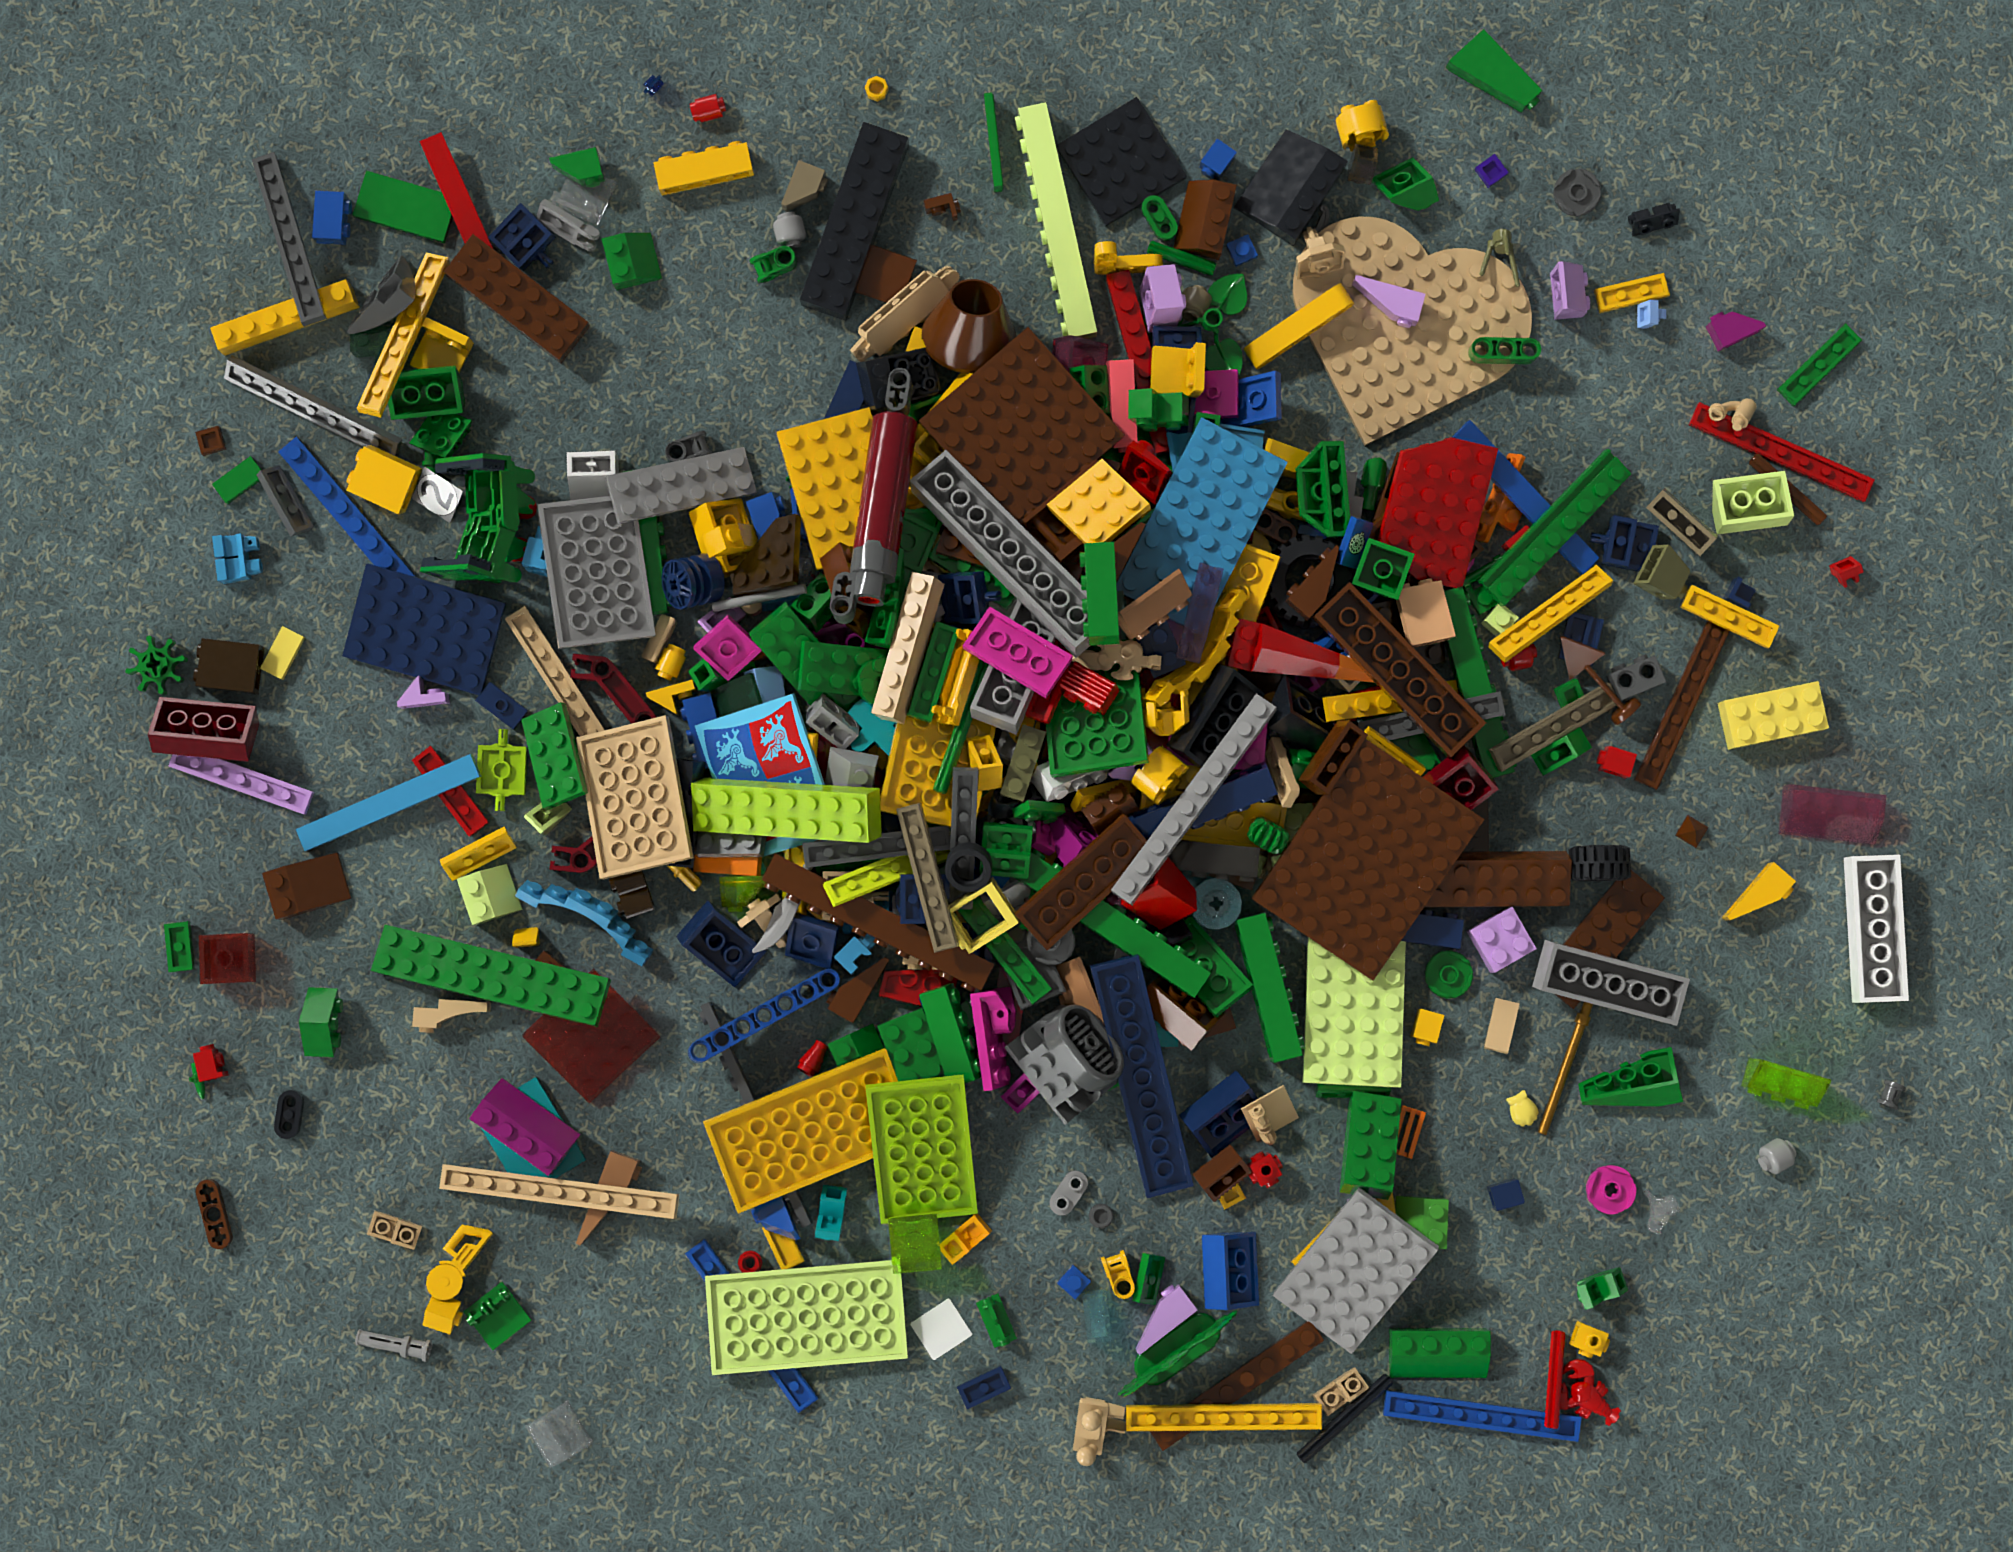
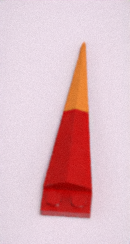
(1269, 650)

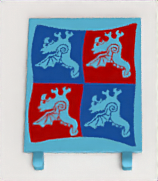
(762, 745)

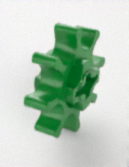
(164, 671)

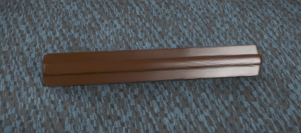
(1798, 499)

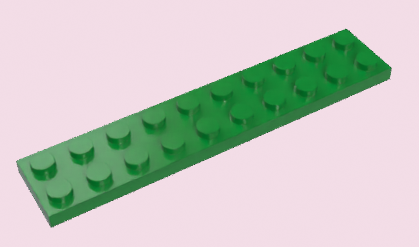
(491, 975)

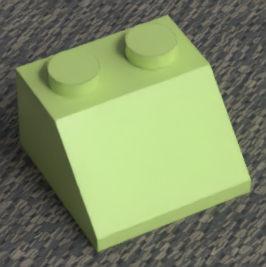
(489, 894)

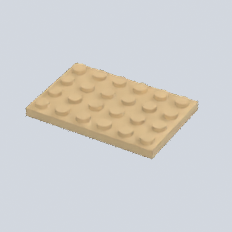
(634, 797)

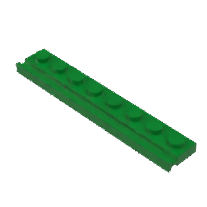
(1554, 527)

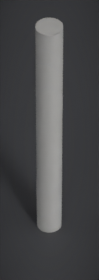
(759, 597)

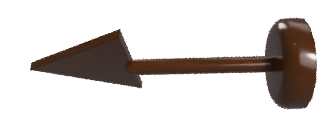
(1581, 657)

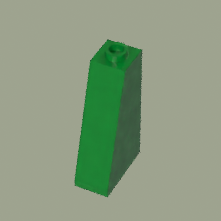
(1495, 72)

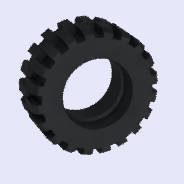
(1291, 553)

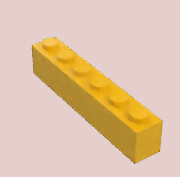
(279, 319)

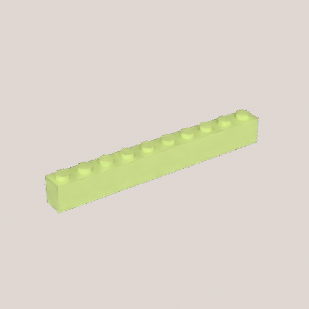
(1056, 220)

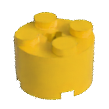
(1361, 125)
(1159, 775)

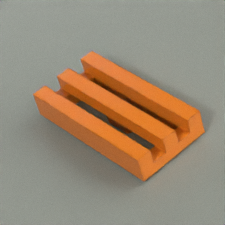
(1404, 1109)

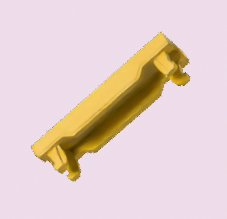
(956, 683)

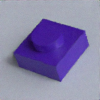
(1491, 171)

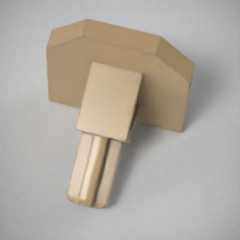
(1319, 256)
(762, 914)

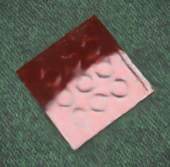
(590, 1054)

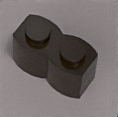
(633, 894)

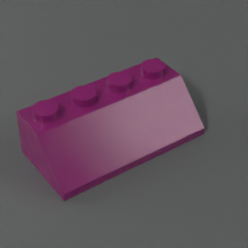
(525, 1126)

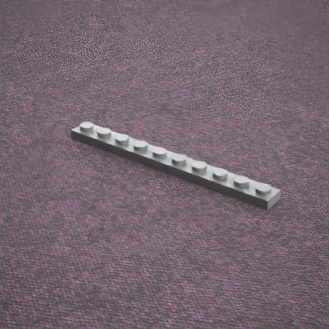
(1194, 799)

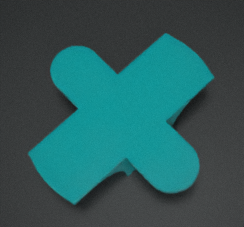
(873, 728)

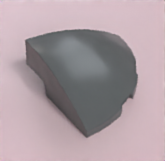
(393, 297)

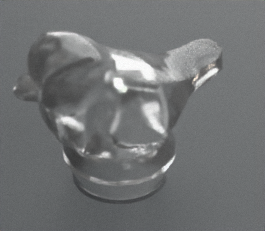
(1660, 1211)

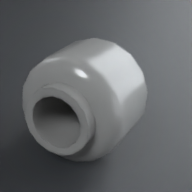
(789, 230)
(1777, 1156)

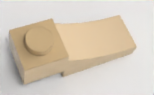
(431, 1018)

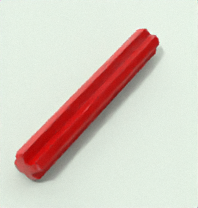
(1554, 1382)

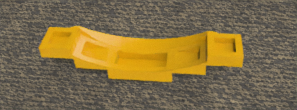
(1214, 651)

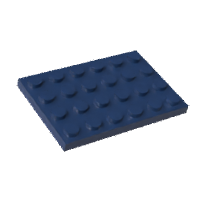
(424, 629)

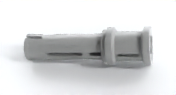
(405, 1346)

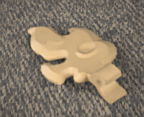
(1127, 654)

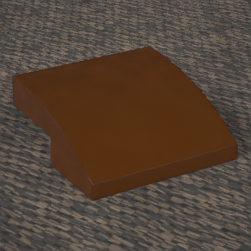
(885, 274)

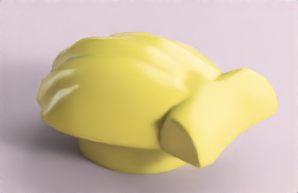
(1522, 1109)

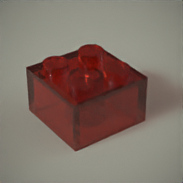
(227, 958)

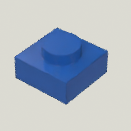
(1241, 250)
(1074, 1281)

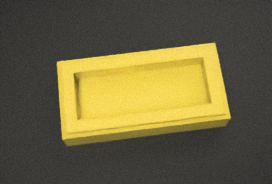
(282, 653)

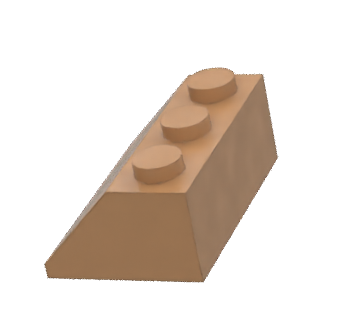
(1154, 606)
(1078, 987)

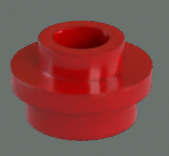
(749, 1254)

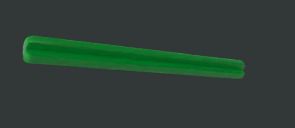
(958, 735)

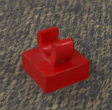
(1846, 569)

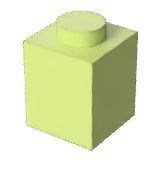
(1499, 620)

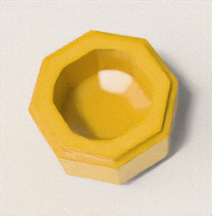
(876, 88)

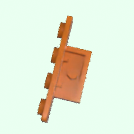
(1499, 508)

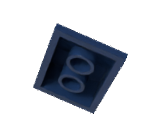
(720, 943)

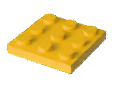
(1098, 505)

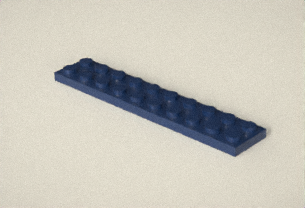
(1144, 1077)

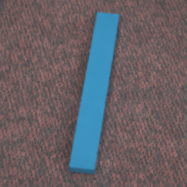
(388, 802)

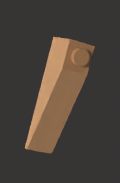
(618, 1171)

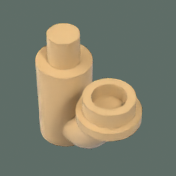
(1742, 416)

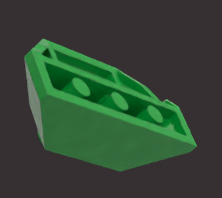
(1324, 489)

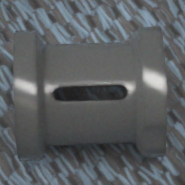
(1891, 1094)

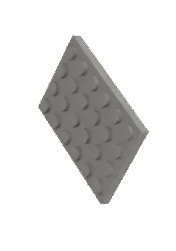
(594, 573)
(1355, 1270)

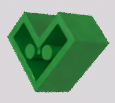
(1154, 409)
(320, 1022)

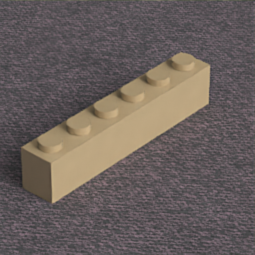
(907, 648)

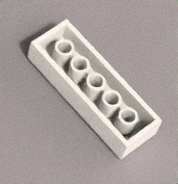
(1876, 928)

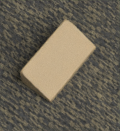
(655, 645)

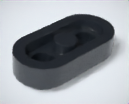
(286, 1113)

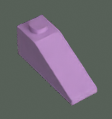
(1394, 301)
(1168, 1314)

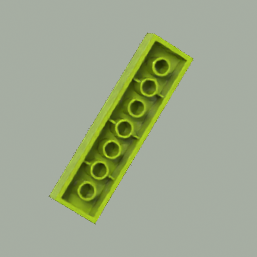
(786, 810)

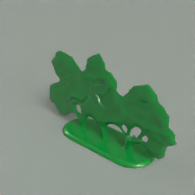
(1176, 1350)

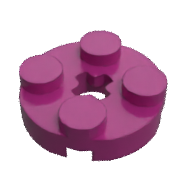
(1622, 1182)

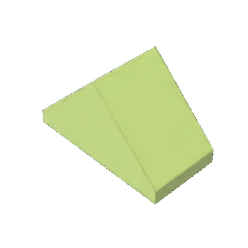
(546, 820)

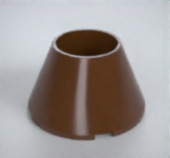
(968, 326)

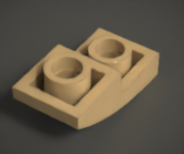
(1501, 1026)
(394, 1229)
(1340, 1391)

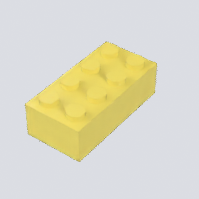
(1773, 715)

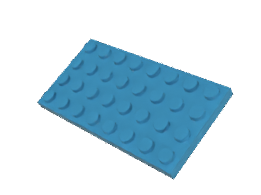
(1203, 512)

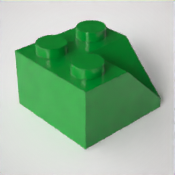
(1382, 569)

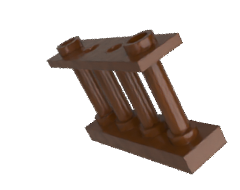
(1064, 551)

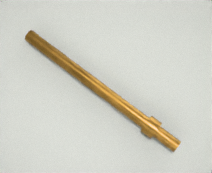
(1582, 1019)

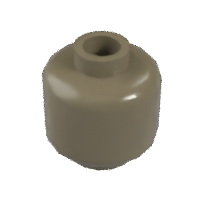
(1197, 302)

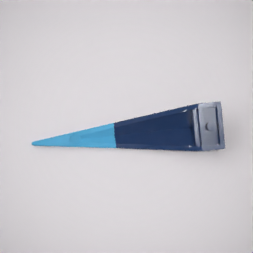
(1180, 338)

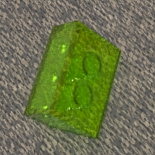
(1784, 1083)

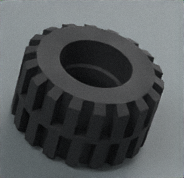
(1600, 863)

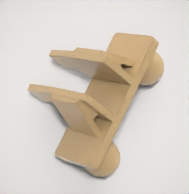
(1092, 1424)

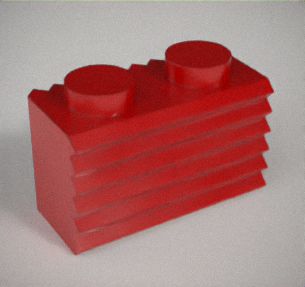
(1089, 688)

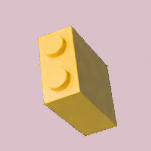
(383, 479)

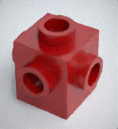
(1256, 1164)

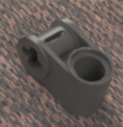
(689, 446)

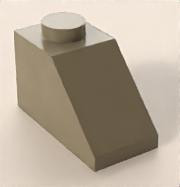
(804, 185)

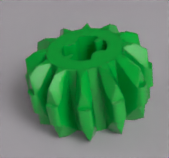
(1268, 835)

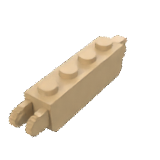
(903, 312)

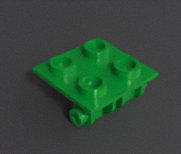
(441, 434)
(497, 1316)

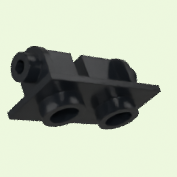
(1664, 217)

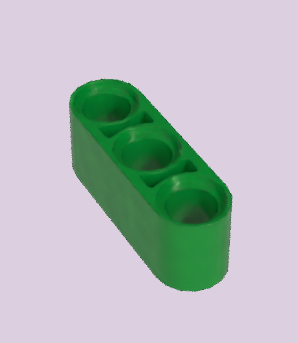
(1494, 356)

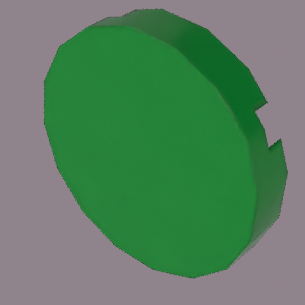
(1448, 974)

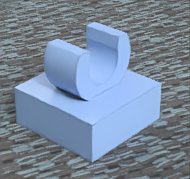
(1649, 314)

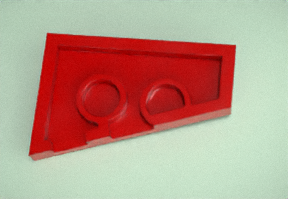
(908, 984)

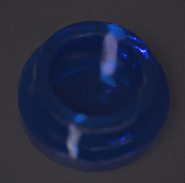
(653, 84)

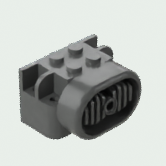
(1068, 1059)

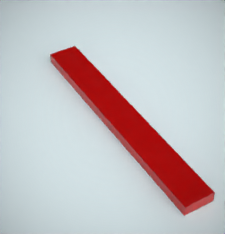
(1785, 454)

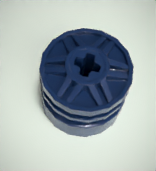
(692, 581)

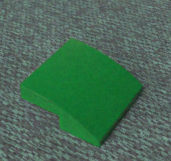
(1009, 849)

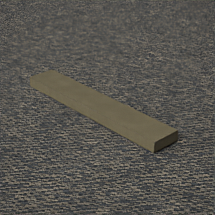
(1551, 728)
(927, 877)

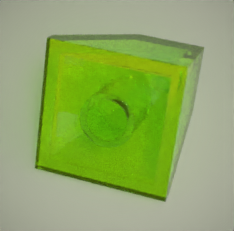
(740, 891)

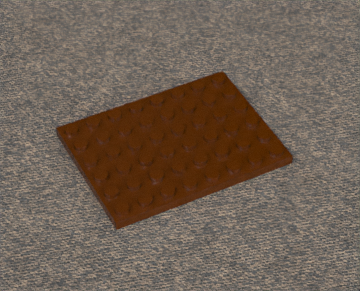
(1368, 859)

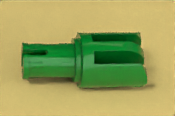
(1372, 480)

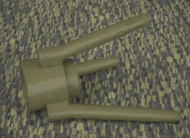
(1502, 244)

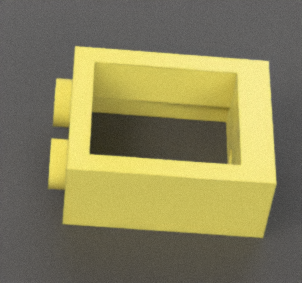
(1002, 905)

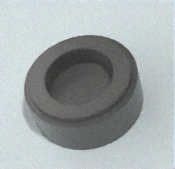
(1100, 1215)

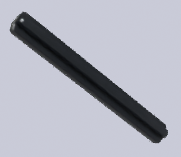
(1344, 1418)

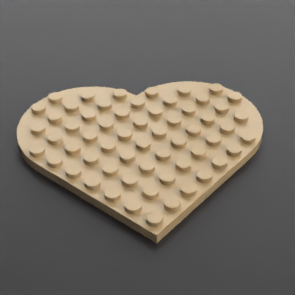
(1403, 373)

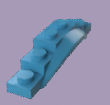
(594, 909)

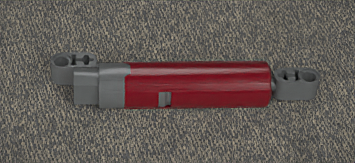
(881, 504)

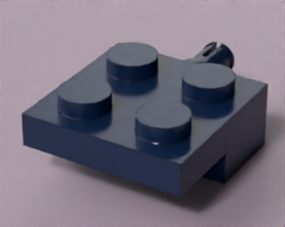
(523, 238)
(1626, 542)
(965, 596)

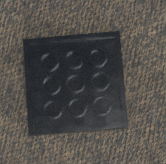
(1121, 161)

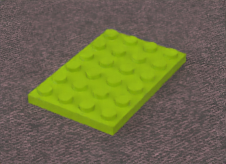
(922, 1147)

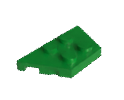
(917, 539)

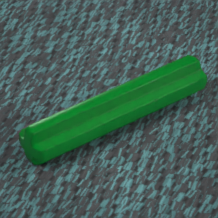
(1182, 258)

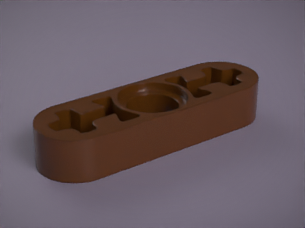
(212, 1233)

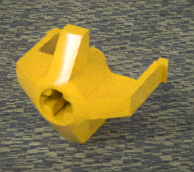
(1166, 719)

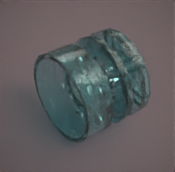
(1226, 914)

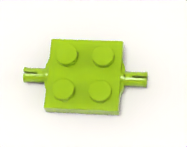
(501, 770)

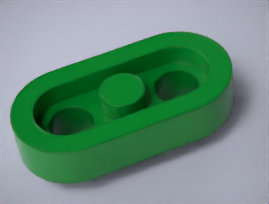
(1160, 218)

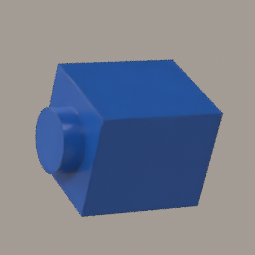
(1217, 160)

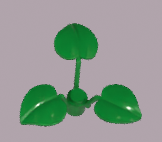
(1230, 297)

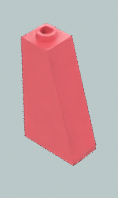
(1119, 383)

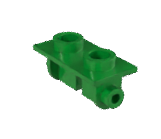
(996, 1320)

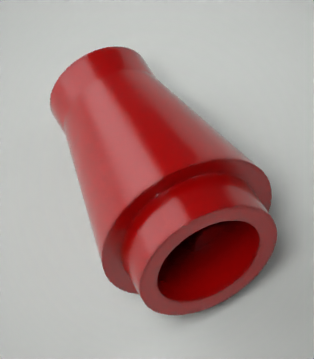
(812, 1060)

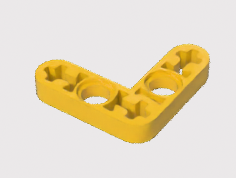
(1108, 262)

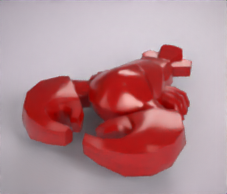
(1585, 1394)

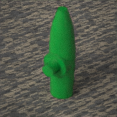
(200, 1086)

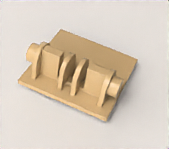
(1269, 1114)

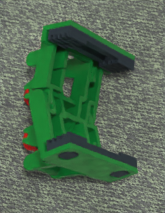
(491, 527)

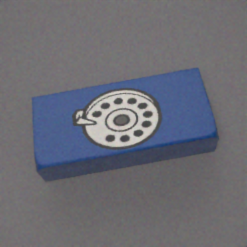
(1354, 542)

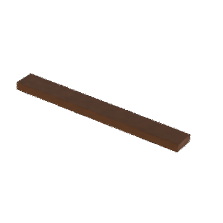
(1681, 705)

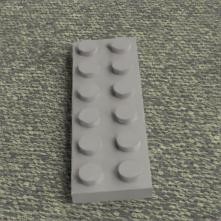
(680, 485)

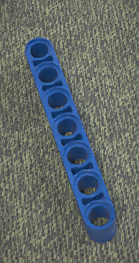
(774, 1010)

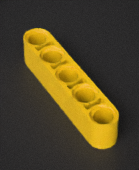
(1298, 326)

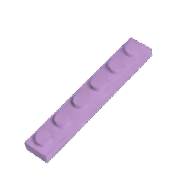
(245, 781)

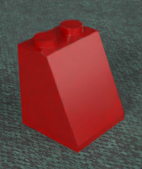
(1165, 898)

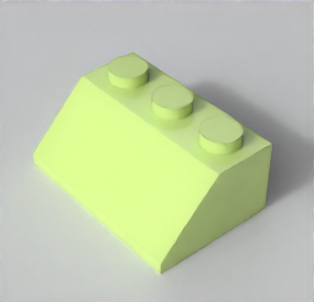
(1751, 502)

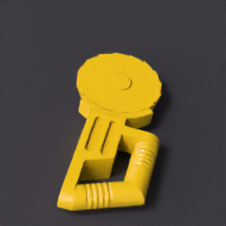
(447, 1278)

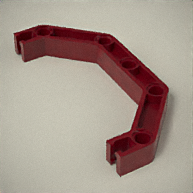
(633, 708)

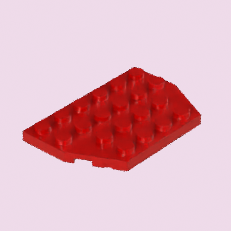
(1438, 506)

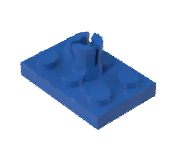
(1258, 400)

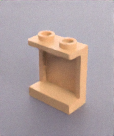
(1425, 613)

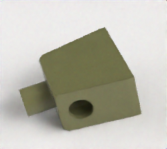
(1663, 573)

